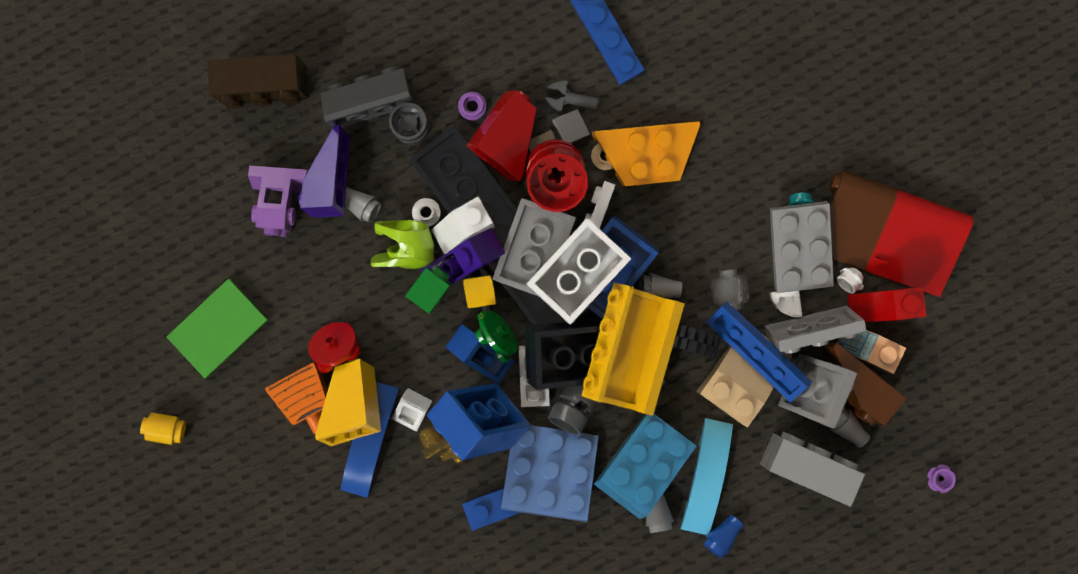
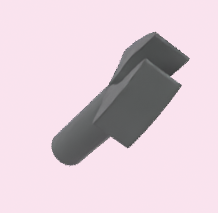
(570, 98)

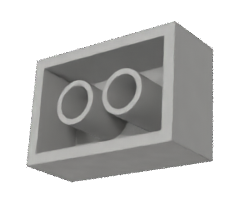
(812, 468)

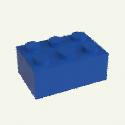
(478, 420)

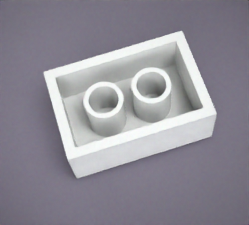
(578, 271)

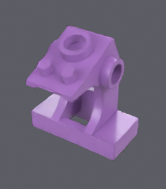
(271, 217)

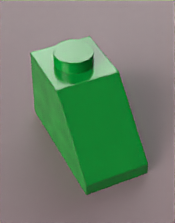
(430, 289)

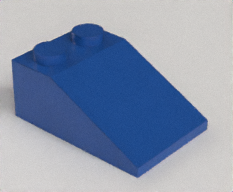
(637, 248)

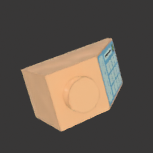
(874, 350)

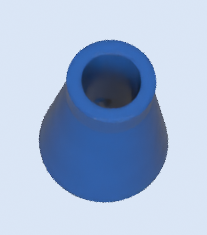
(723, 537)

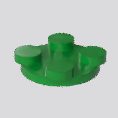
(498, 334)

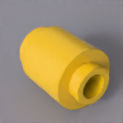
(163, 428)

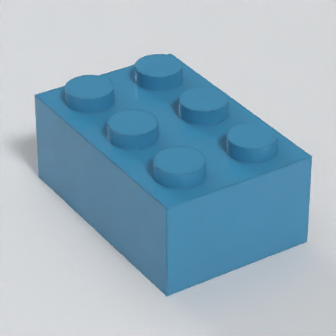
(645, 465)

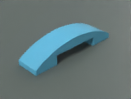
(708, 476)

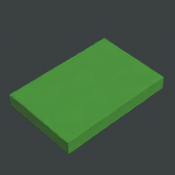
(217, 328)

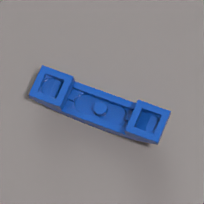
(366, 450)

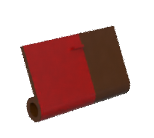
(895, 232)

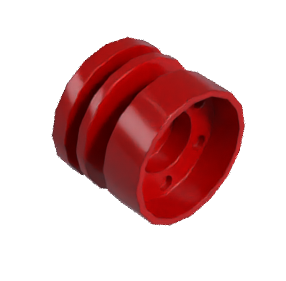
(557, 191)

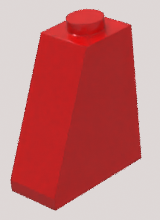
(506, 135)
(889, 304)

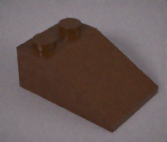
(871, 396)

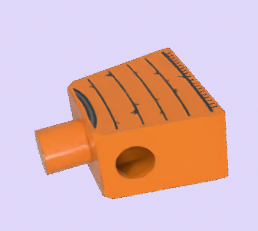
(301, 395)

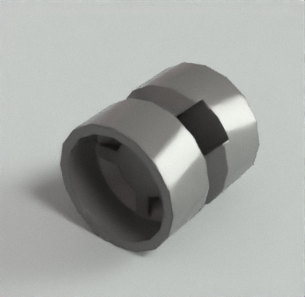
(409, 123)
(572, 410)

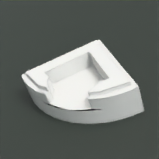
(787, 303)

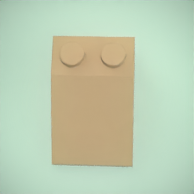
(736, 387)

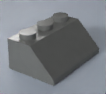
(365, 97)

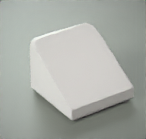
(411, 409)

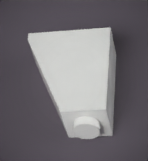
(462, 224)

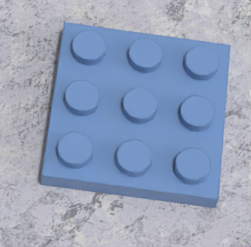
(551, 474)

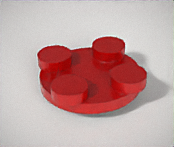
(333, 346)

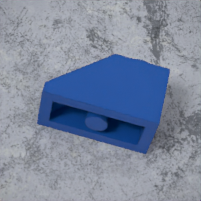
(476, 355)

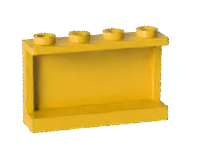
(632, 349)

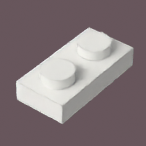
(601, 199)

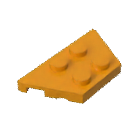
(648, 152)

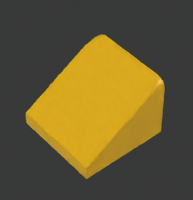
(479, 291)

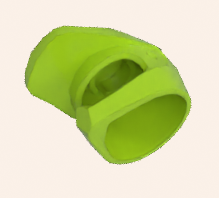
(414, 246)

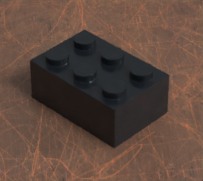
(559, 353)

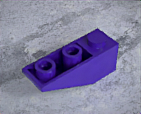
(470, 256)

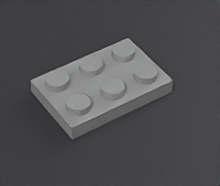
(531, 243)
(801, 247)
(815, 329)
(826, 393)

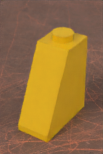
(350, 404)

